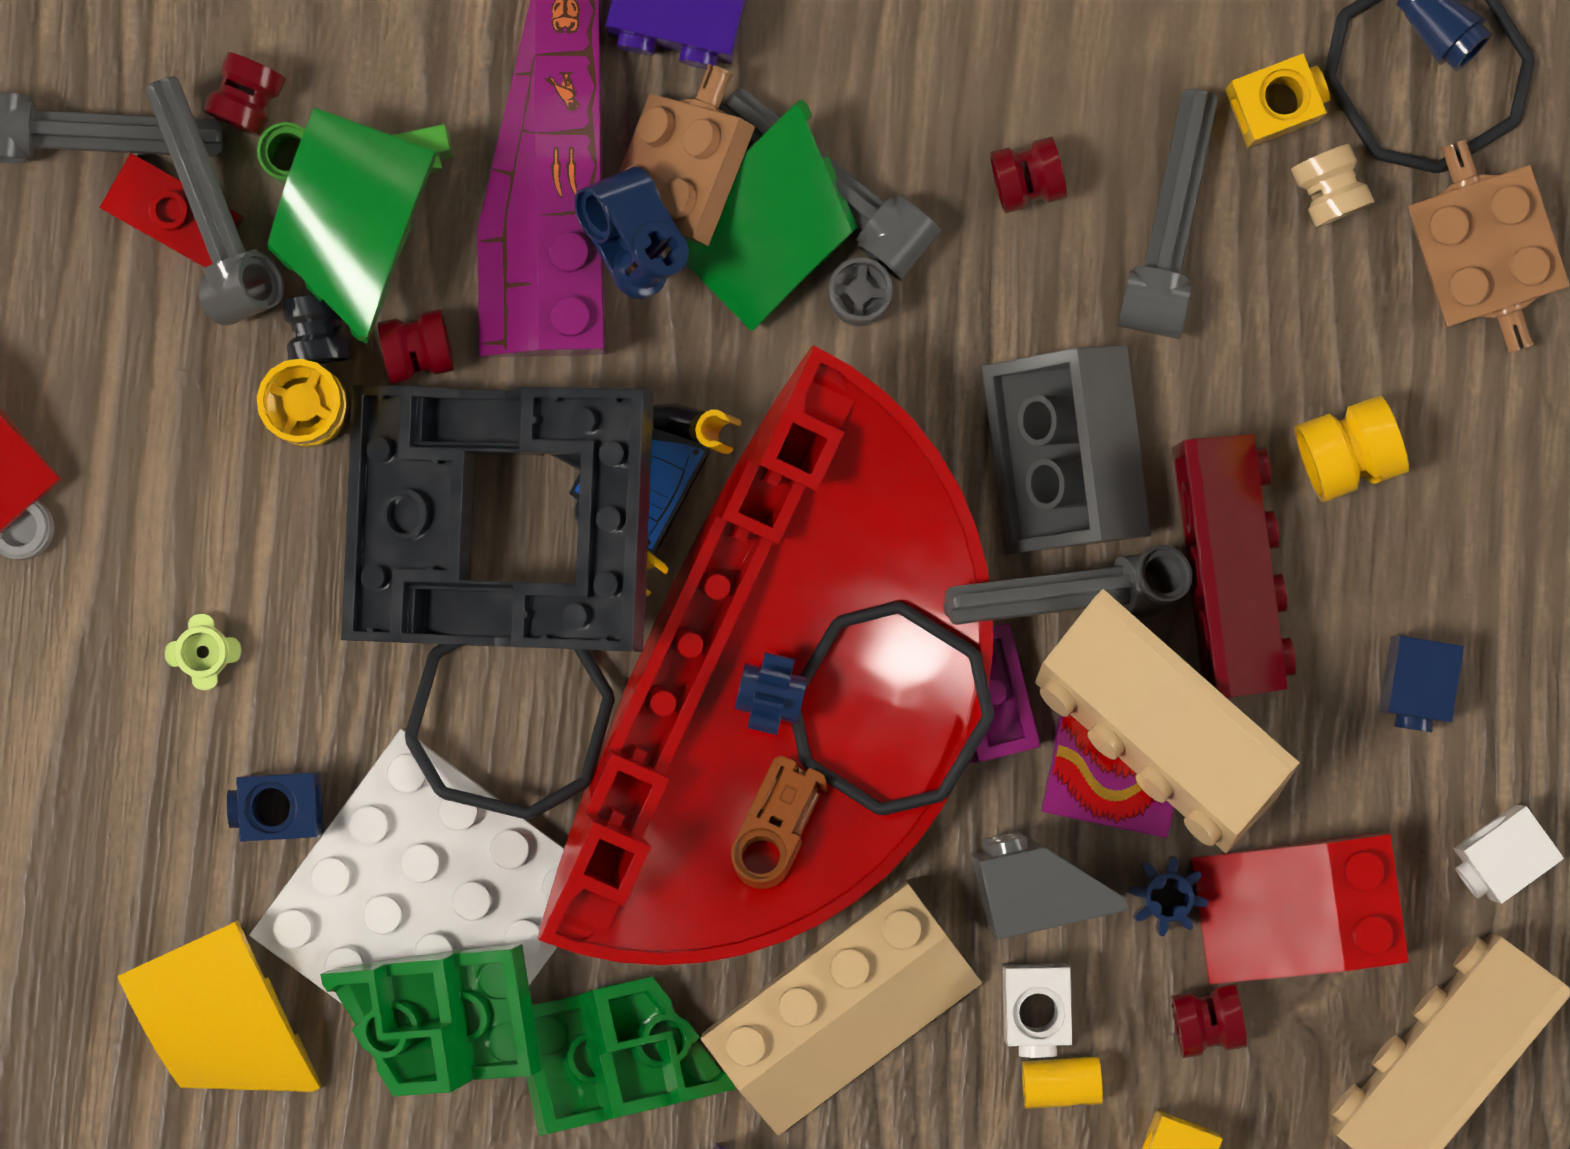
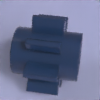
(771, 693)
(1176, 911)

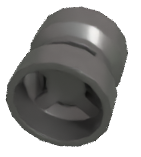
(861, 281)

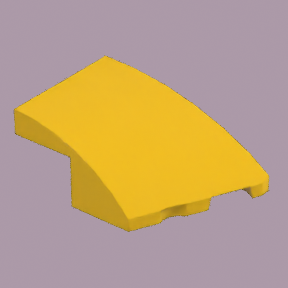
(218, 1018)

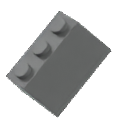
(1066, 449)
(1035, 889)

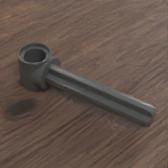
(26, 128)
(891, 231)
(238, 280)
(1158, 292)
(1076, 590)

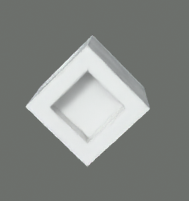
(1506, 855)
(1031, 979)

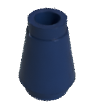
(1447, 29)

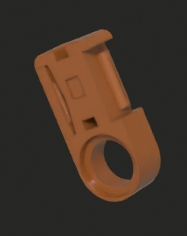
(778, 817)

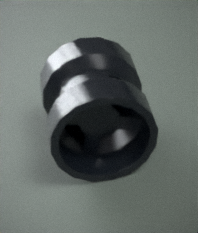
(315, 331)

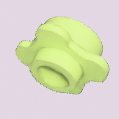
(184, 651)

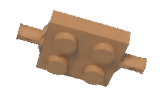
(691, 154)
(1488, 246)

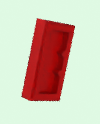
(159, 208)

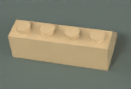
(1164, 723)
(840, 1008)
(1453, 1052)

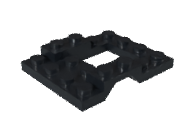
(415, 516)

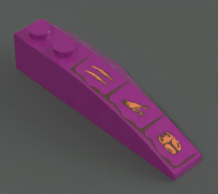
(535, 262)

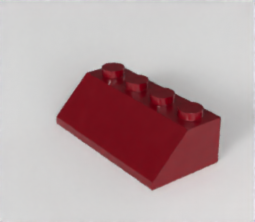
(1231, 564)

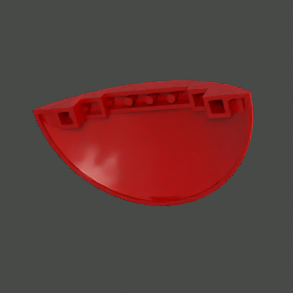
(818, 520)

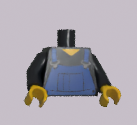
(674, 465)

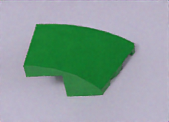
(348, 214)
(775, 223)
(442, 1017)
(616, 1057)

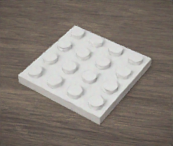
(413, 877)

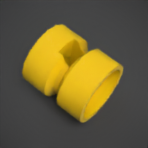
(303, 403)
(1352, 448)

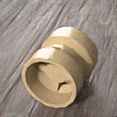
(1332, 185)

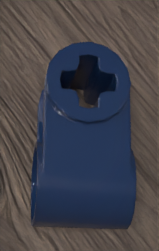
(629, 227)

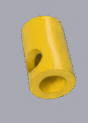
(1062, 1082)

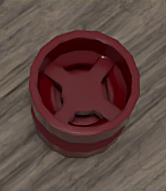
(238, 107)
(1042, 171)
(416, 346)
(1194, 1024)

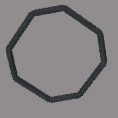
(1410, 160)
(967, 751)
(493, 804)

